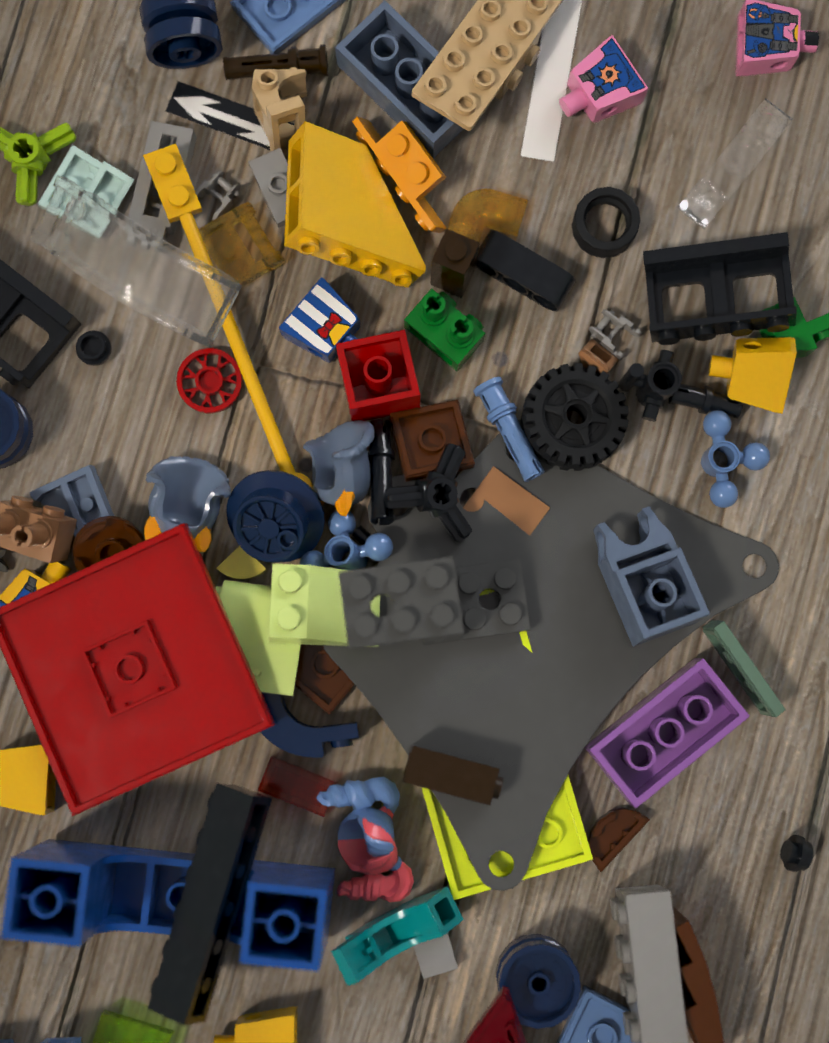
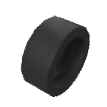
(613, 197)

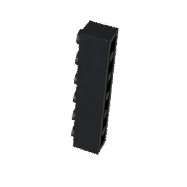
(209, 904)

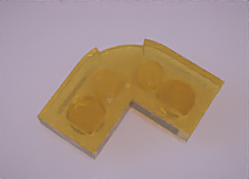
(489, 210)

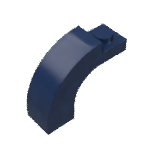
(302, 738)

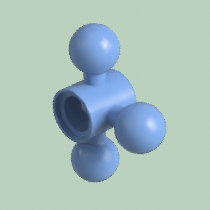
(754, 457)
(377, 546)

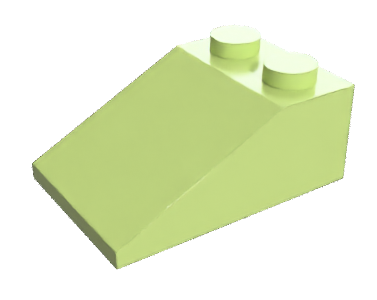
(308, 606)

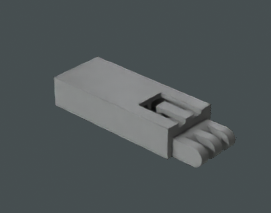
(159, 136)

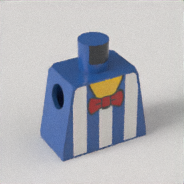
(321, 322)

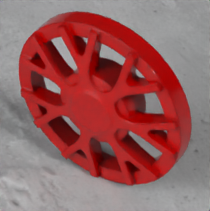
(209, 380)

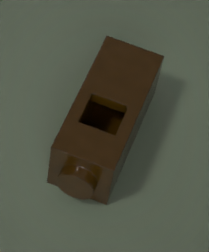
(454, 263)
(452, 775)

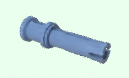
(502, 415)

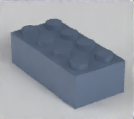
(386, 62)

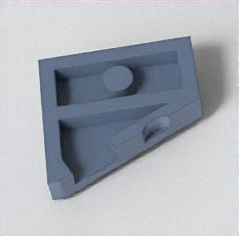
(78, 495)

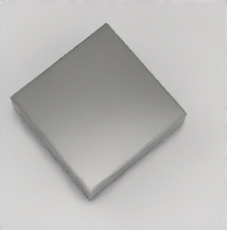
(436, 956)

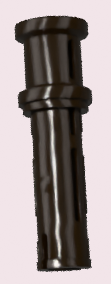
(312, 60)

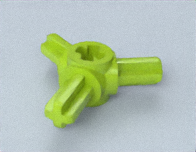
(29, 168)

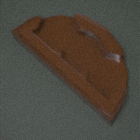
(613, 833)

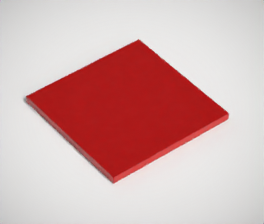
(130, 669)

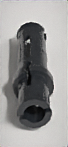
(380, 461)

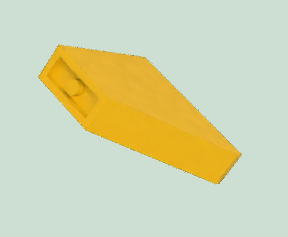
(344, 209)

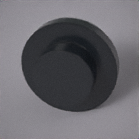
(93, 348)
(796, 853)

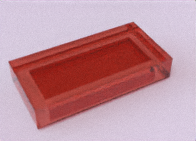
(294, 785)

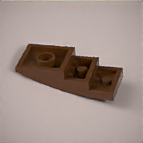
(697, 988)

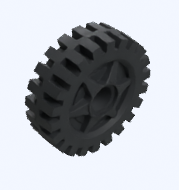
(579, 391)

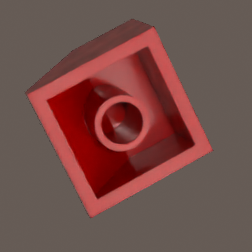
(378, 375)

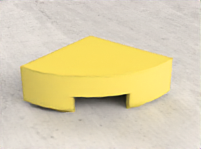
(241, 565)

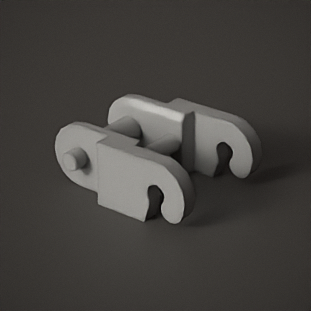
(207, 187)
(619, 323)

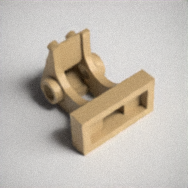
(279, 101)

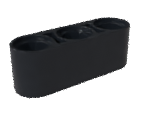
(524, 270)

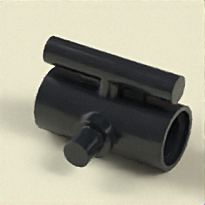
(647, 392)

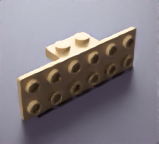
(484, 58)

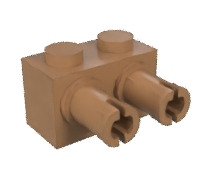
(35, 530)

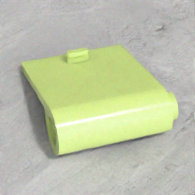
(249, 613)

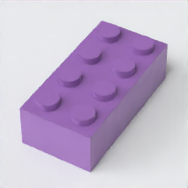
(666, 731)

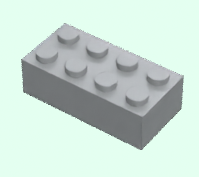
(650, 965)

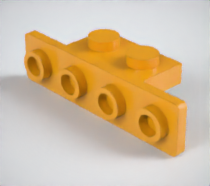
(408, 164)

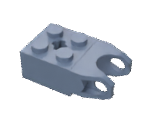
(647, 571)

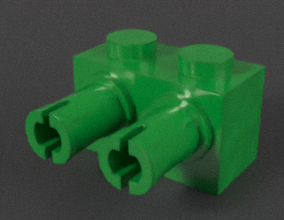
(445, 328)

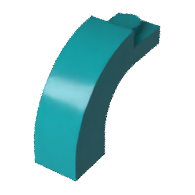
(396, 931)

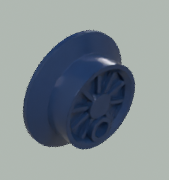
(275, 516)

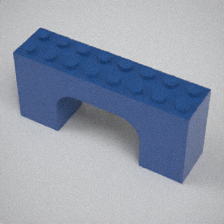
(80, 889)

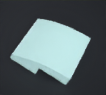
(91, 176)

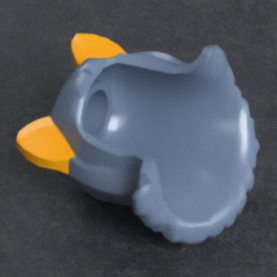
(342, 464)
(187, 493)

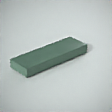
(743, 668)

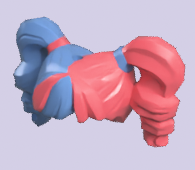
(368, 840)

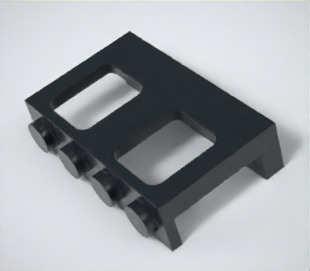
(716, 268)
(23, 298)

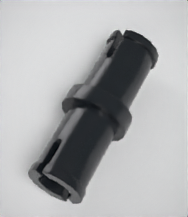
(705, 400)

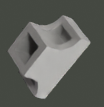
(271, 177)

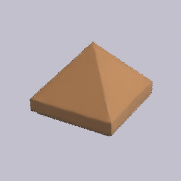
(597, 356)

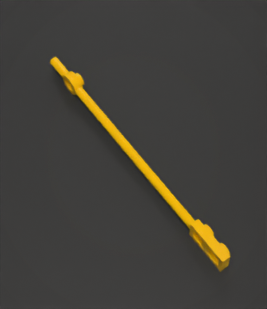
(181, 204)

